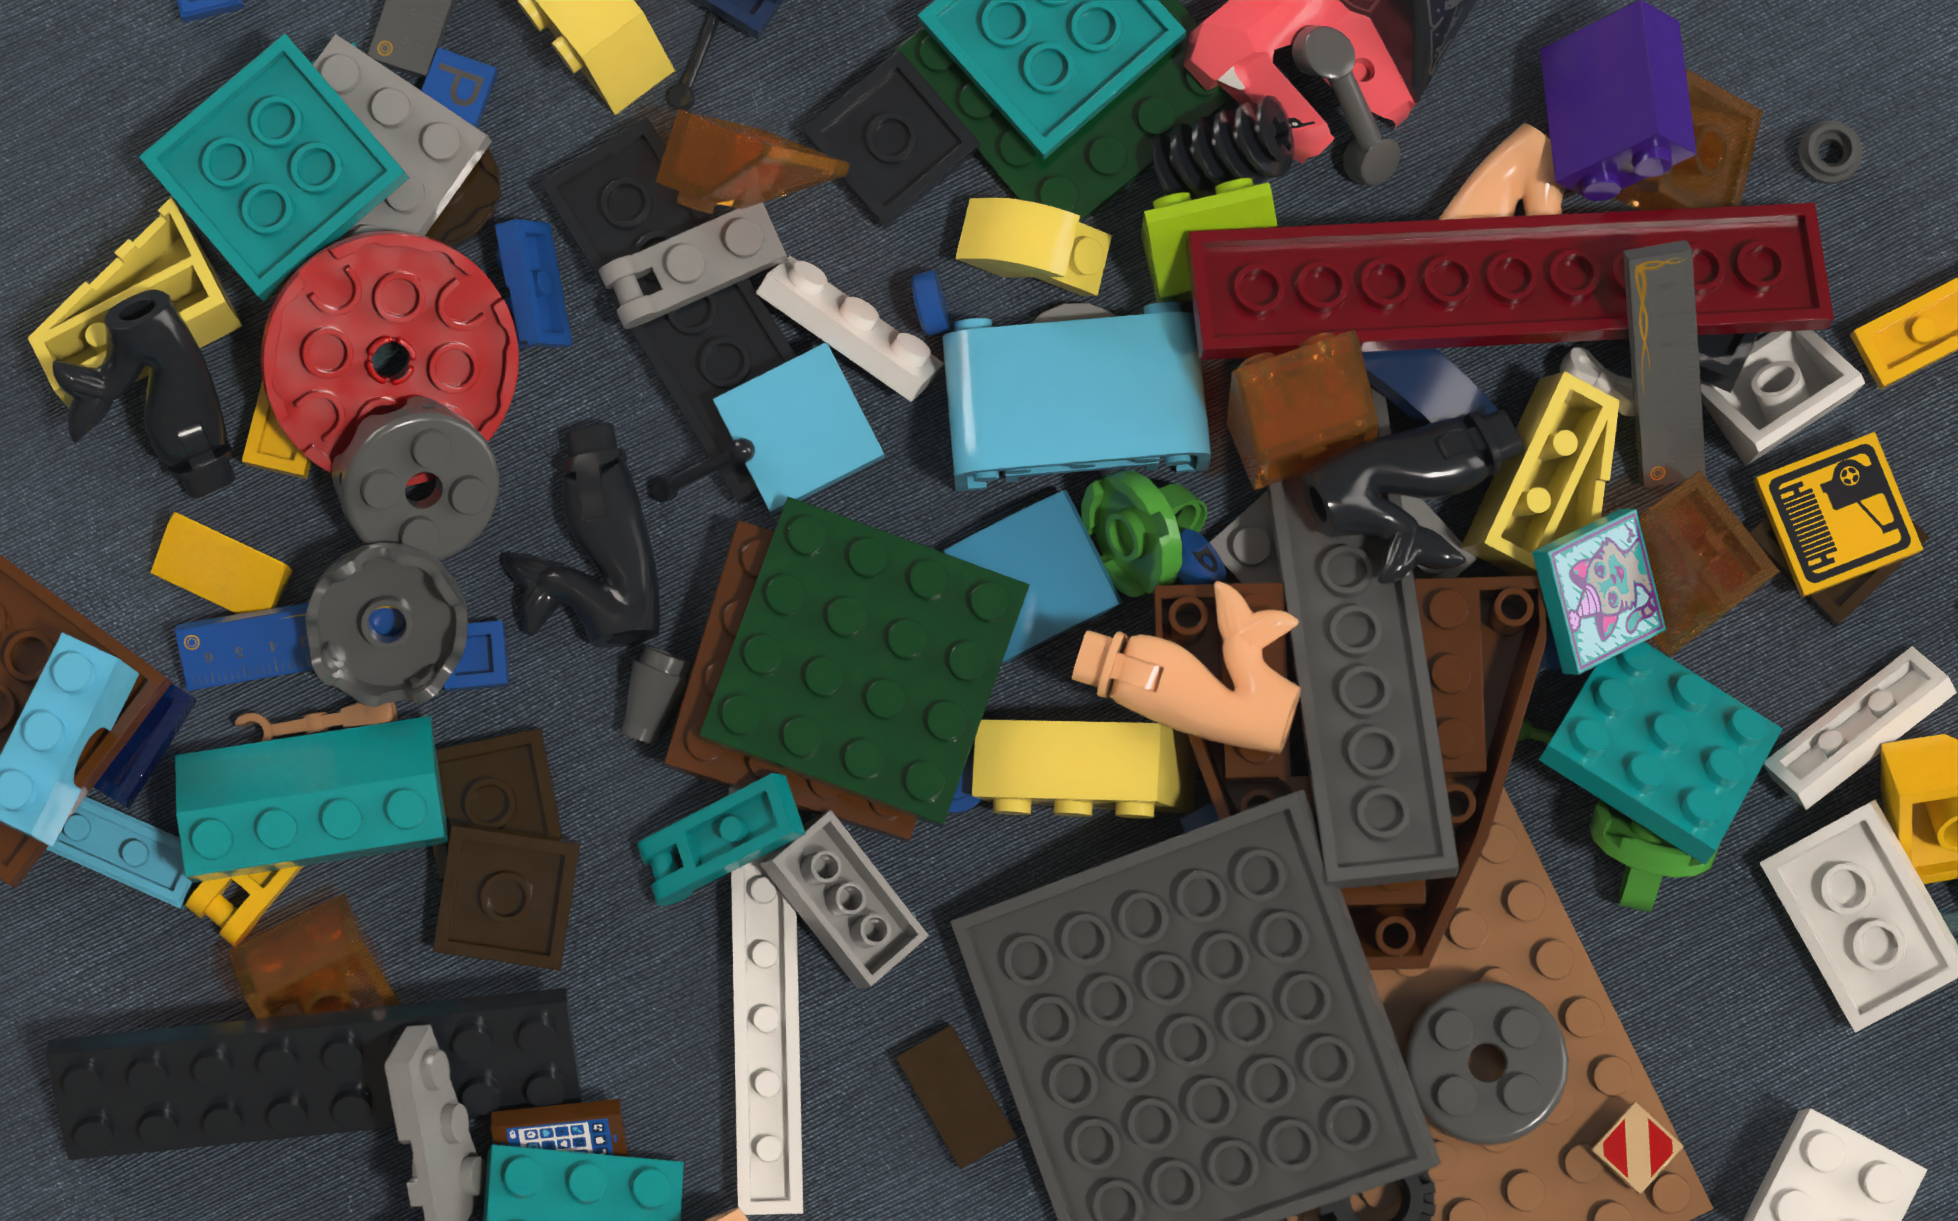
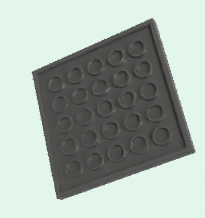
(1197, 1030)

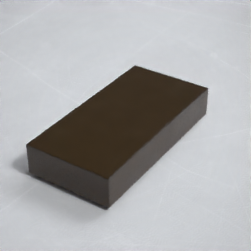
(956, 1097)

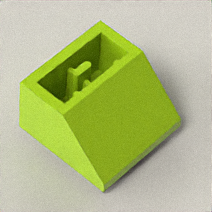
(1166, 228)

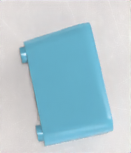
(1075, 396)

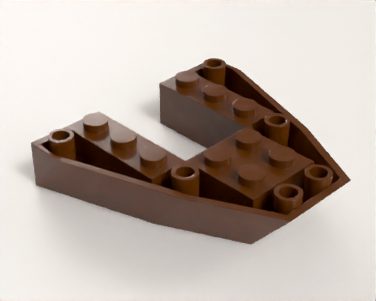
(1482, 664)

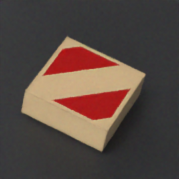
(1636, 1148)

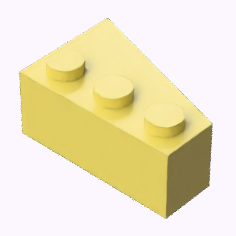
(605, 42)
(160, 258)
(1555, 481)
(1084, 767)

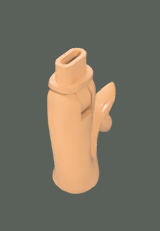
(1513, 171)
(1181, 693)

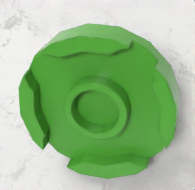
(1139, 528)
(1643, 853)

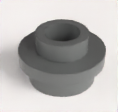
(1843, 139)

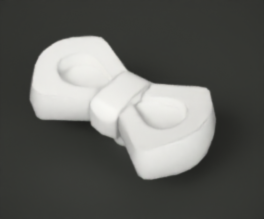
(1585, 367)

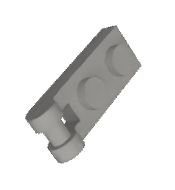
(694, 264)

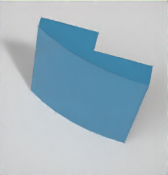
(1054, 555)

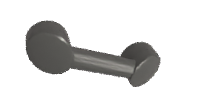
(1330, 55)

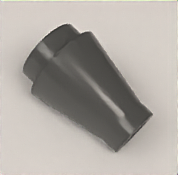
(654, 692)

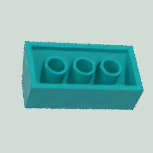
(309, 799)

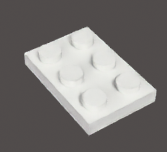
(1864, 915)

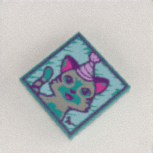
(1599, 591)

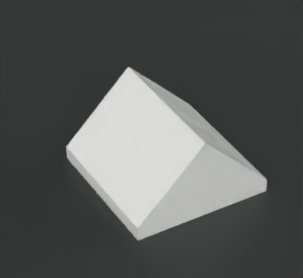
(1780, 391)

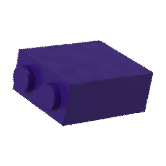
(1617, 101)

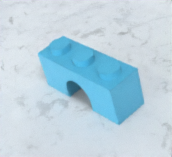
(70, 702)

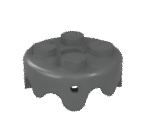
(412, 441)
(377, 666)
(1532, 1052)

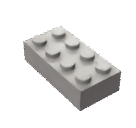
(844, 900)

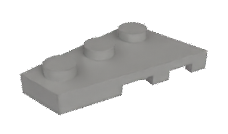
(429, 1117)

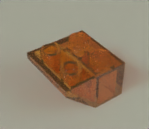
(1300, 407)
(1699, 560)

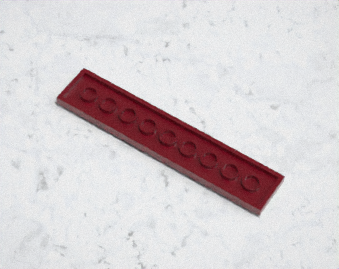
(1497, 278)

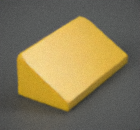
(219, 567)

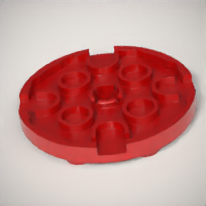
(376, 293)

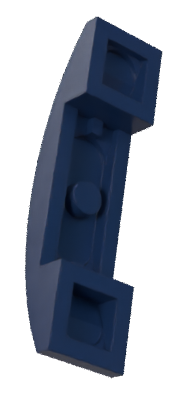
(1426, 387)

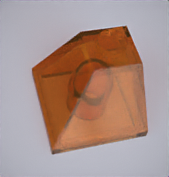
(738, 163)

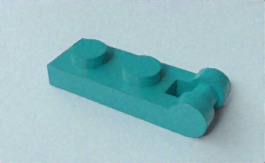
(721, 838)

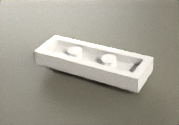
(850, 327)
(1858, 726)

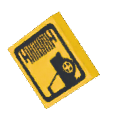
(1838, 514)

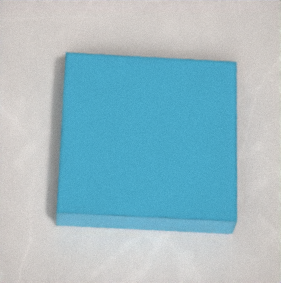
(802, 427)

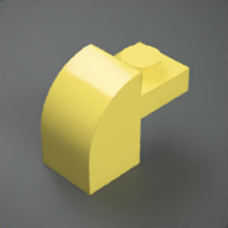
(1033, 241)

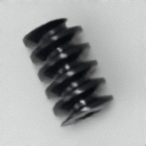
(1232, 147)

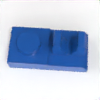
(533, 277)

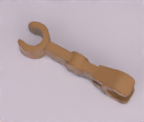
(349, 717)

